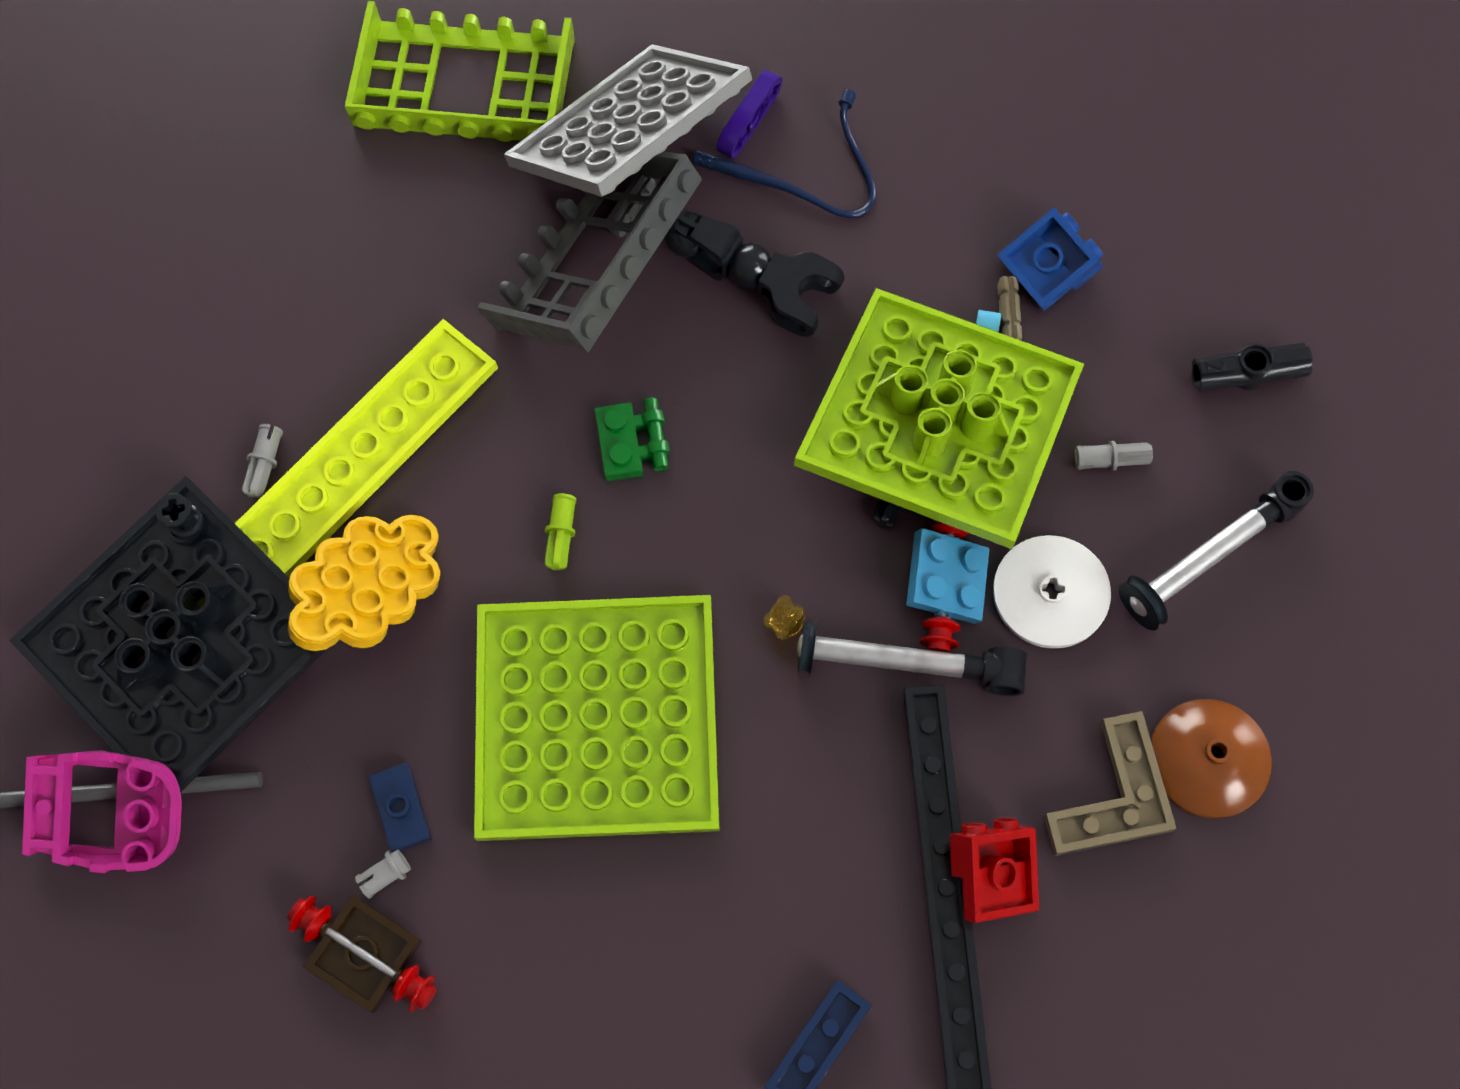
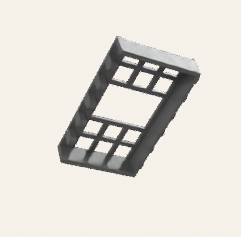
(604, 296)

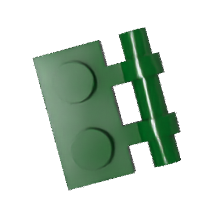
(619, 439)

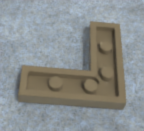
(1143, 804)

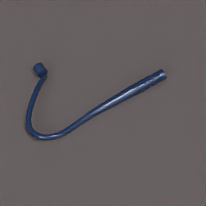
(743, 172)

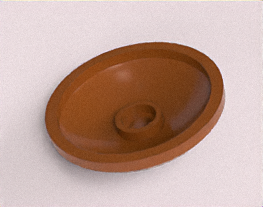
(1196, 778)

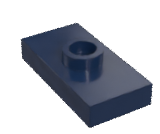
(400, 807)

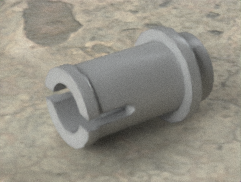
(383, 873)

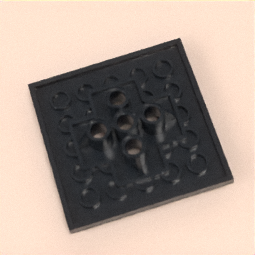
(167, 707)

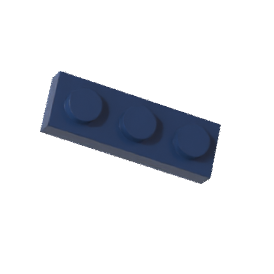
(821, 1040)

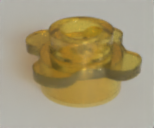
(785, 618)

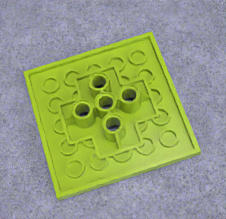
(941, 417)

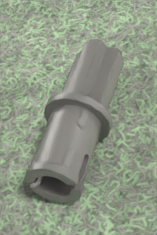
(1112, 455)
(261, 461)

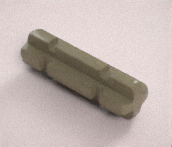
(1009, 307)

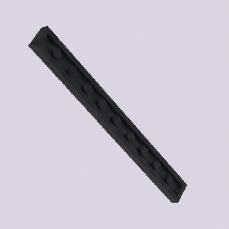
(950, 935)

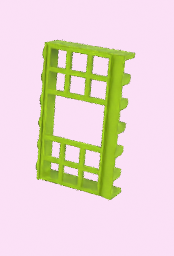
(469, 37)

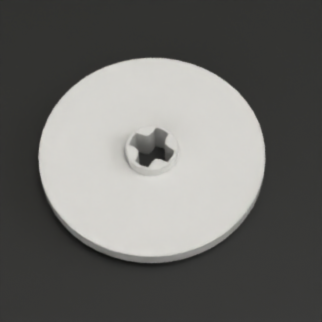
(1072, 570)

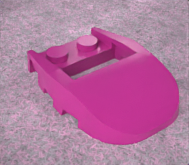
(144, 817)

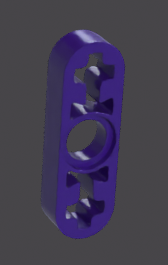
(749, 114)

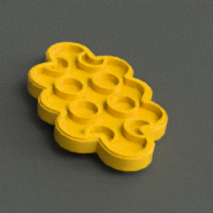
(363, 582)

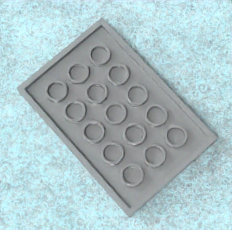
(628, 119)

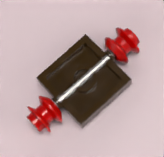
(362, 954)

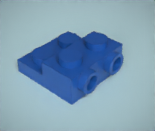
(1052, 258)

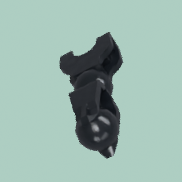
(780, 280)

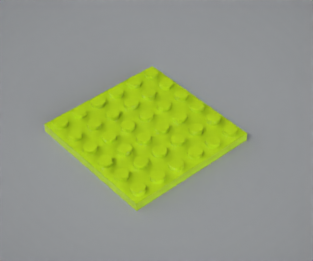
(595, 718)

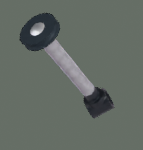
(1147, 600)
(998, 670)

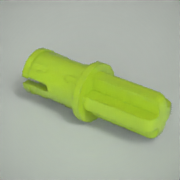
(560, 531)

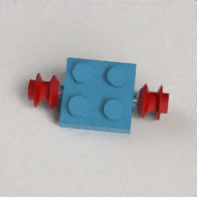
(948, 581)

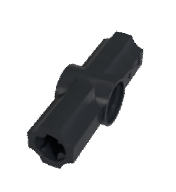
(1271, 362)

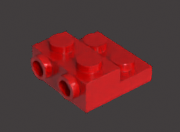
(996, 869)

